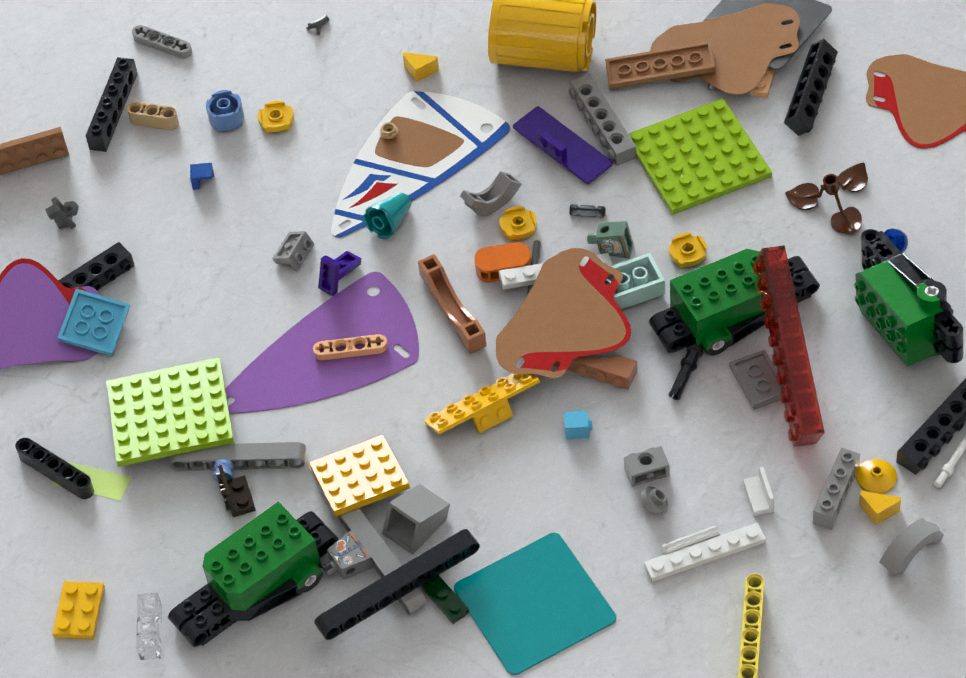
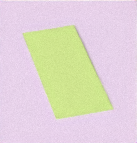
(104, 482)

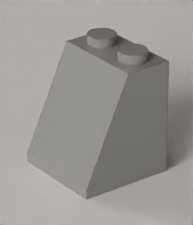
(414, 517)

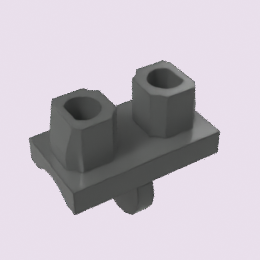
(62, 213)

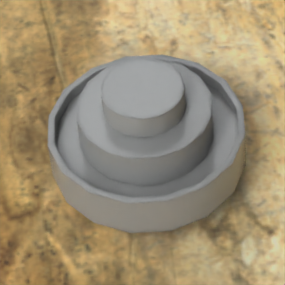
(654, 500)

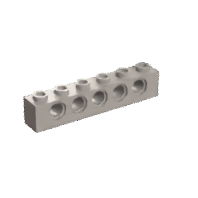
(602, 120)

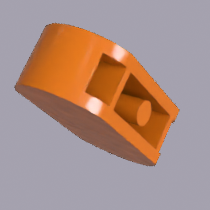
(500, 257)

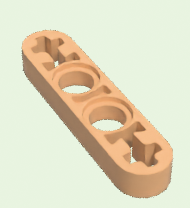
(350, 344)

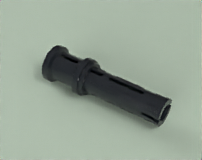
(688, 365)

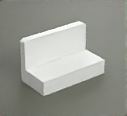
(759, 493)

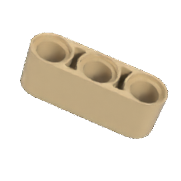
(153, 115)

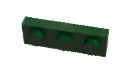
(445, 599)

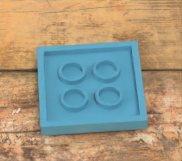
(93, 322)

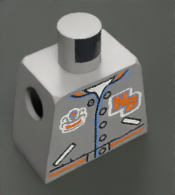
(348, 557)

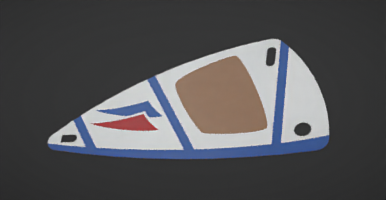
(423, 154)

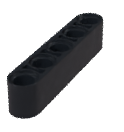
(54, 468)

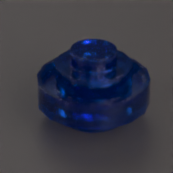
(898, 237)

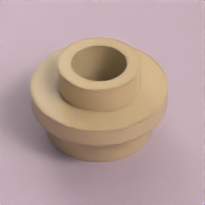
(388, 130)

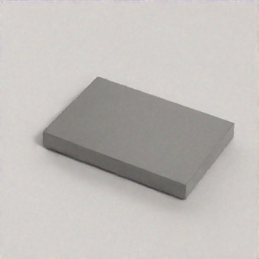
(757, 379)

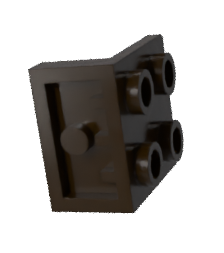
(235, 494)

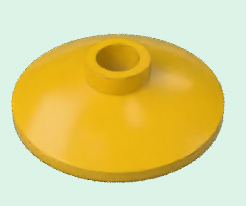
(875, 482)

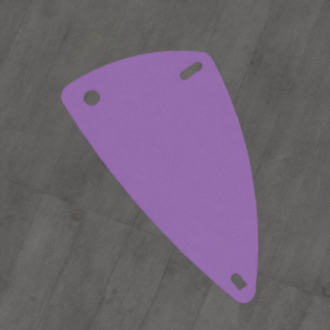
(291, 374)

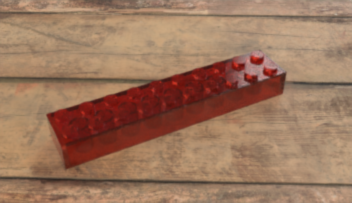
(788, 346)

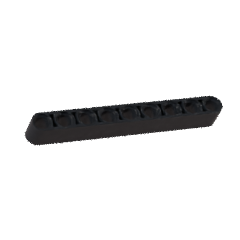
(396, 584)

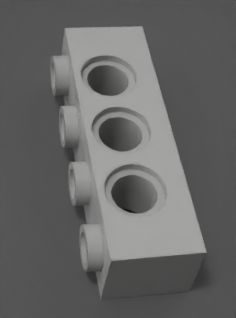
(836, 488)

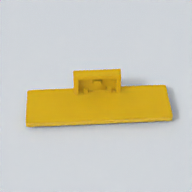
(485, 407)

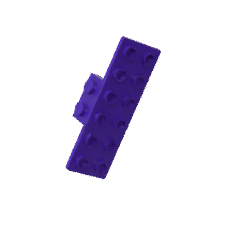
(563, 145)

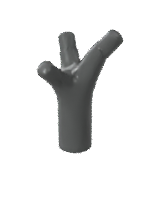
(318, 24)

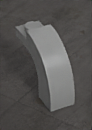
(494, 196)
(908, 544)

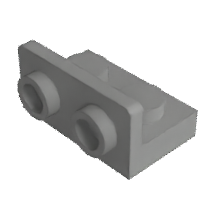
(294, 249)

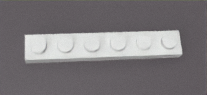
(527, 274)
(704, 552)

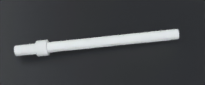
(947, 469)

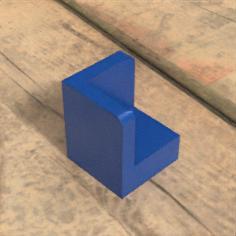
(200, 172)

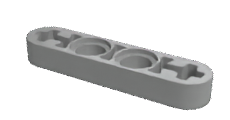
(144, 35)

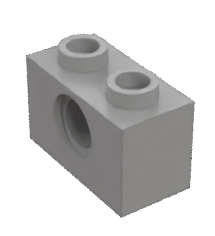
(639, 473)

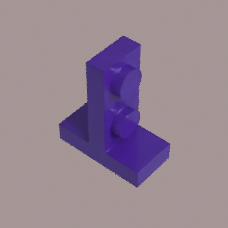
(333, 270)

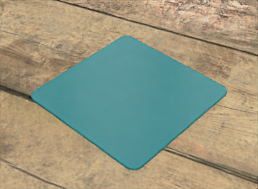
(534, 603)

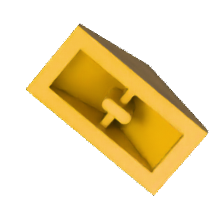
(420, 65)
(879, 506)

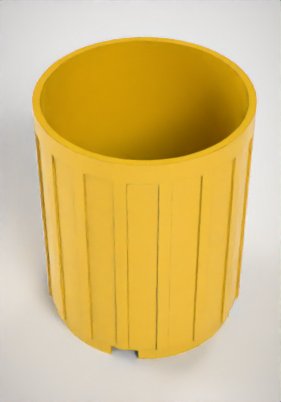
(542, 33)

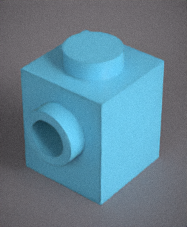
(577, 424)

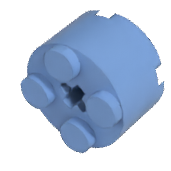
(225, 111)

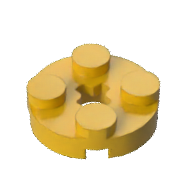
(271, 124)
(517, 232)
(687, 259)

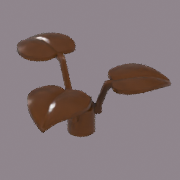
(853, 178)

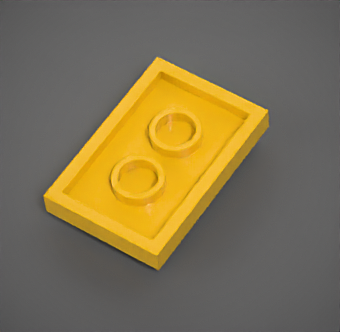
(78, 610)

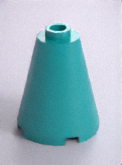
(387, 215)

